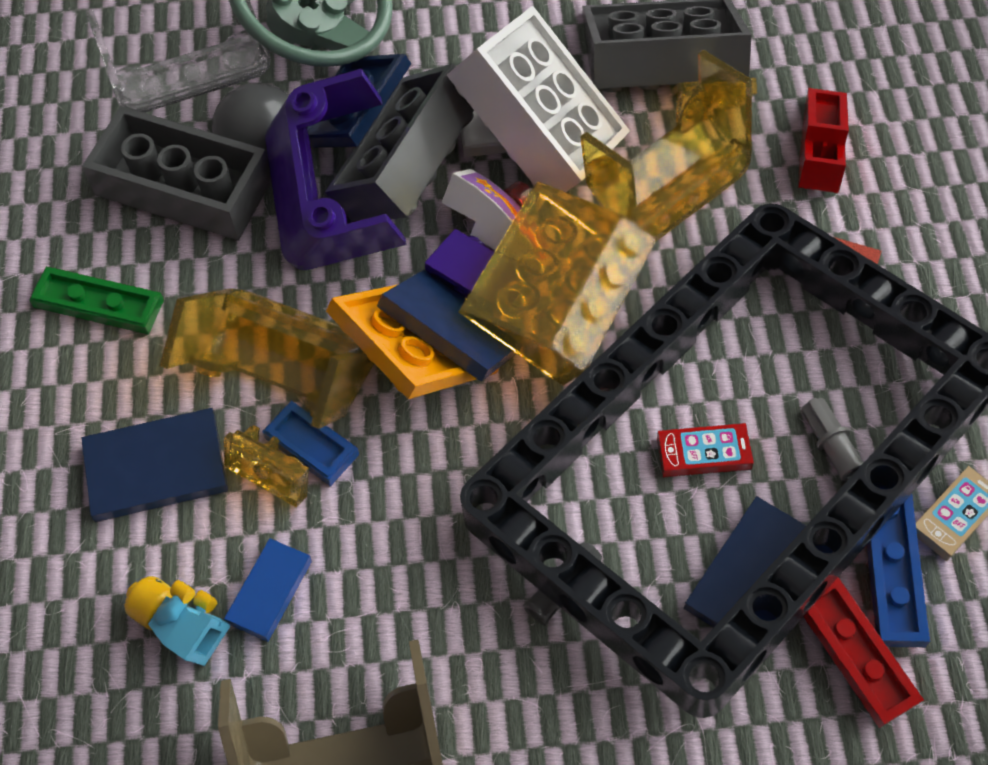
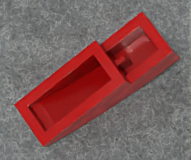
(823, 140)

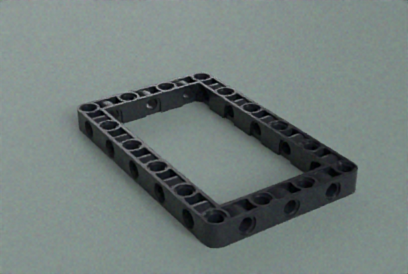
(801, 574)

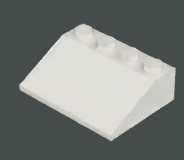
(537, 101)

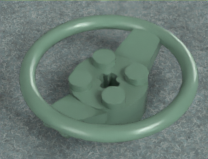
(315, 25)

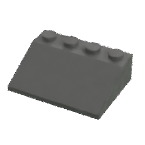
(661, 41)

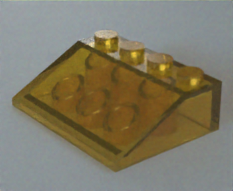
(558, 280)

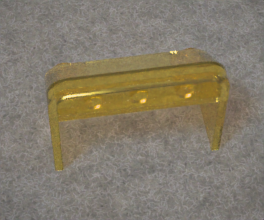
(685, 165)
(270, 343)

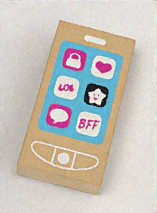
(955, 514)

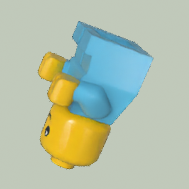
(182, 629)

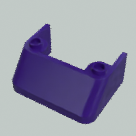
(310, 228)

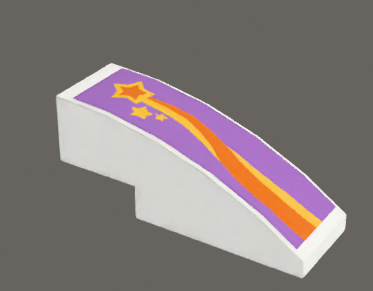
(482, 202)

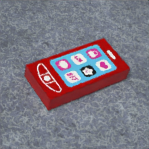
(704, 450)

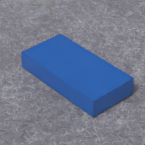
(318, 449)
(268, 590)

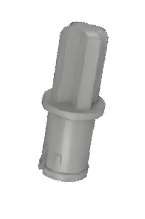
(832, 437)

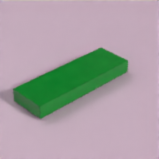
(97, 300)

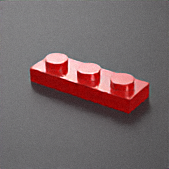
(862, 655)

